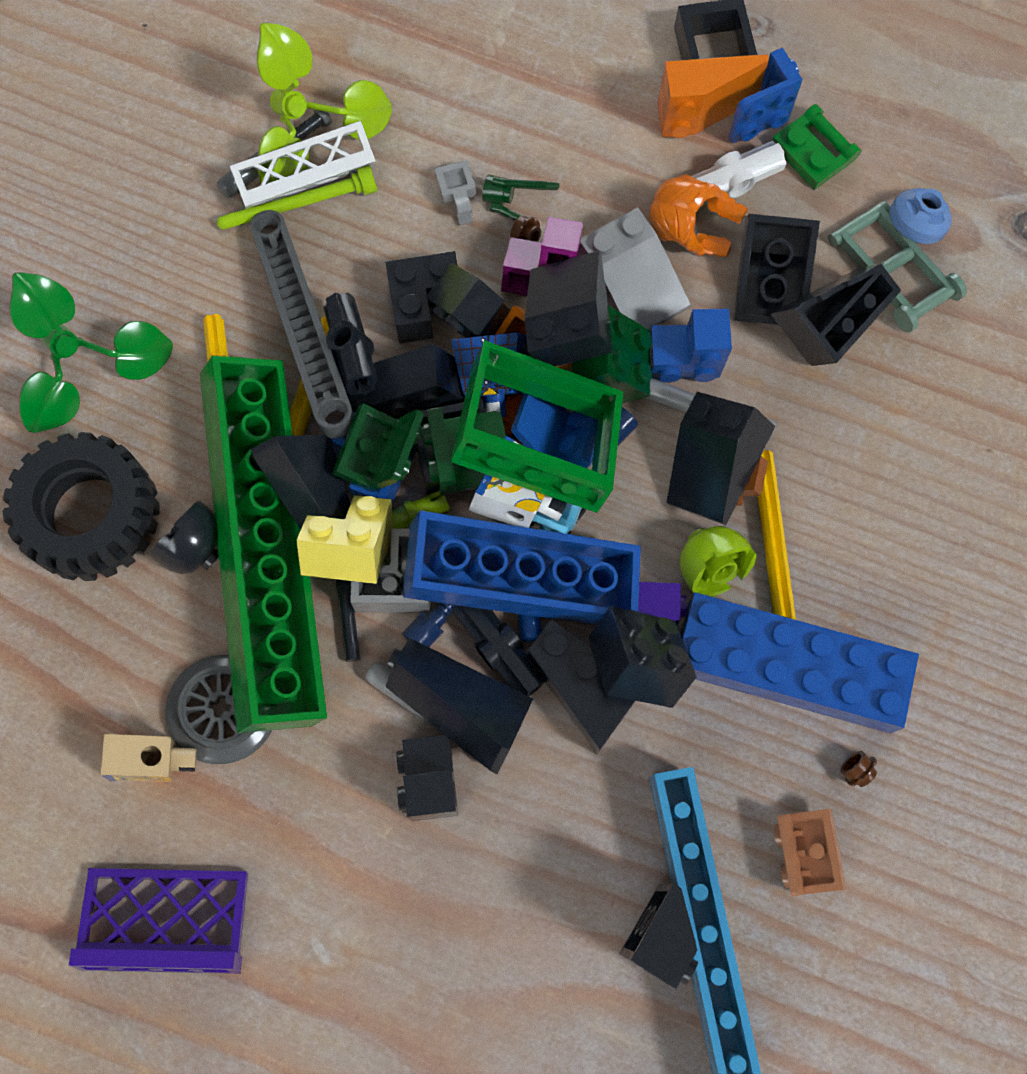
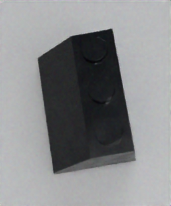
(664, 938)

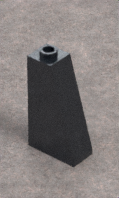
(459, 701)

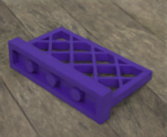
(160, 957)

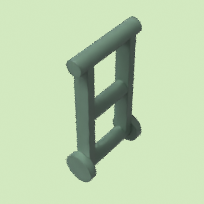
(905, 314)

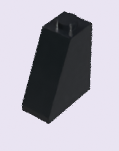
(303, 476)

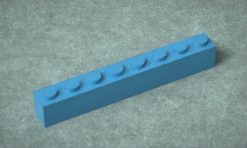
(717, 976)

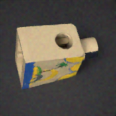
(127, 756)

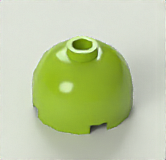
(714, 558)

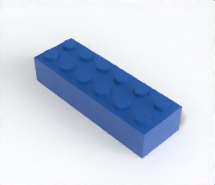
(519, 569)
(799, 663)

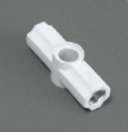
(739, 172)

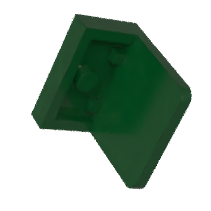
(441, 436)
(378, 448)

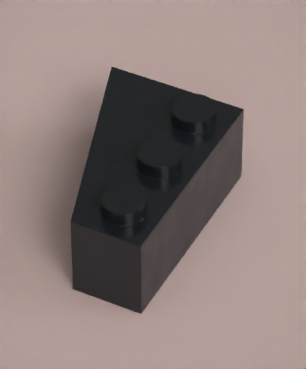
(837, 314)

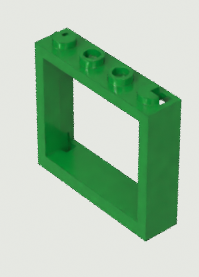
(528, 466)

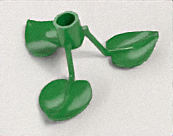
(39, 311)

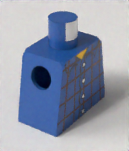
(465, 352)

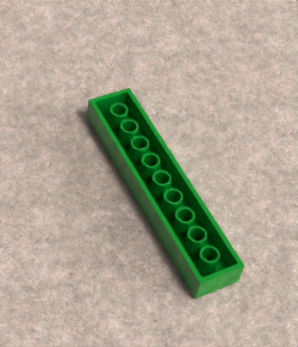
(264, 594)

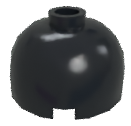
(189, 542)

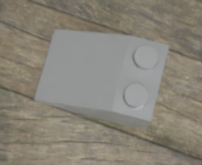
(637, 270)

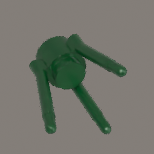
(501, 190)

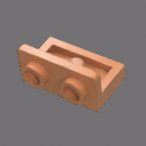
(809, 852)

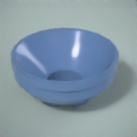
(917, 220)

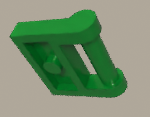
(808, 154)

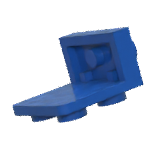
(772, 103)

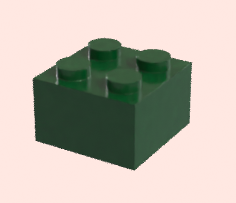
(629, 363)

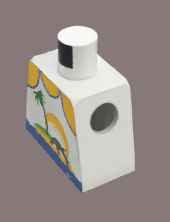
(512, 502)

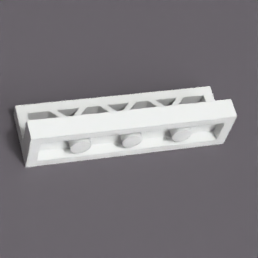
(309, 178)

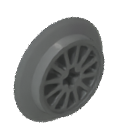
(183, 732)

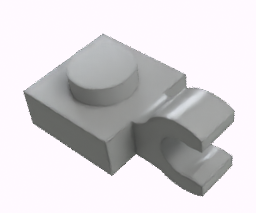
(457, 186)

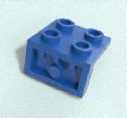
(555, 430)

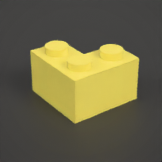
(349, 546)

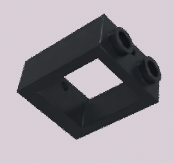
(712, 18)

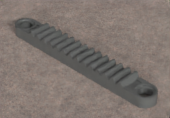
(302, 324)

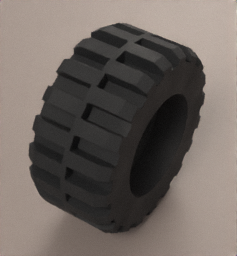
(51, 474)

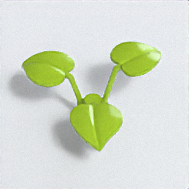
(280, 62)

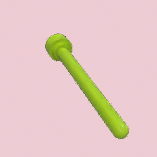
(361, 182)

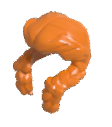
(675, 211)

